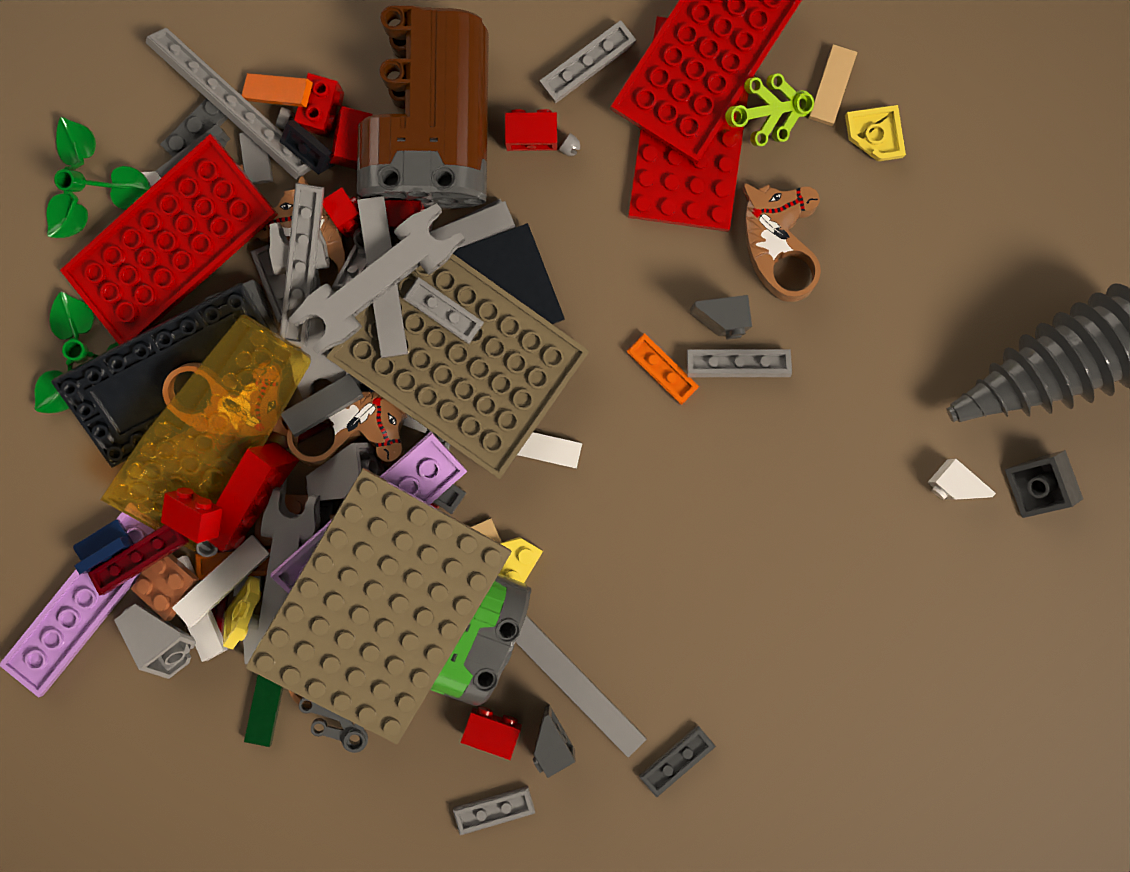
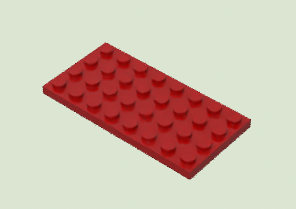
(700, 69)
(680, 191)
(169, 241)

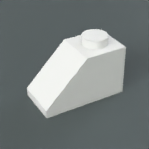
(958, 482)

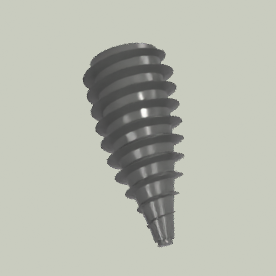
(1062, 361)

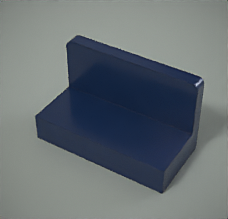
(101, 546)

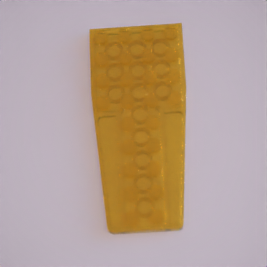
(211, 422)

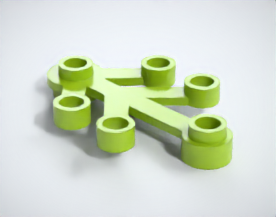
(773, 109)

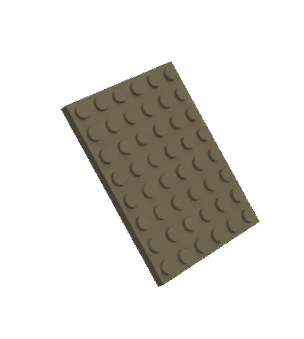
(472, 395)
(379, 607)

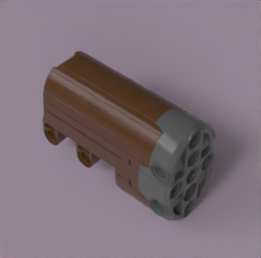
(441, 140)

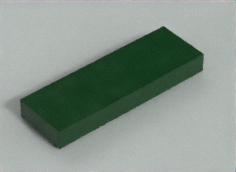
(263, 712)

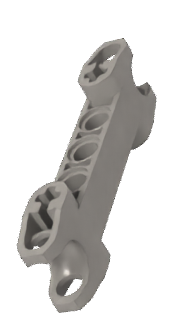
(341, 307)
(320, 366)
(288, 535)

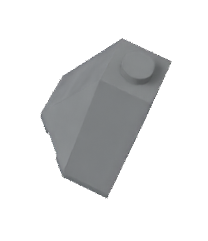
(339, 473)
(154, 643)

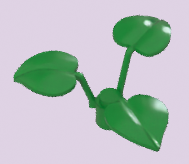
(74, 145)
(67, 319)

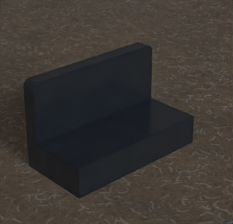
(306, 147)

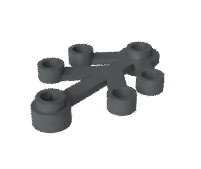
(339, 734)

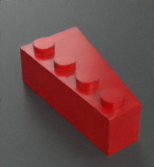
(250, 491)

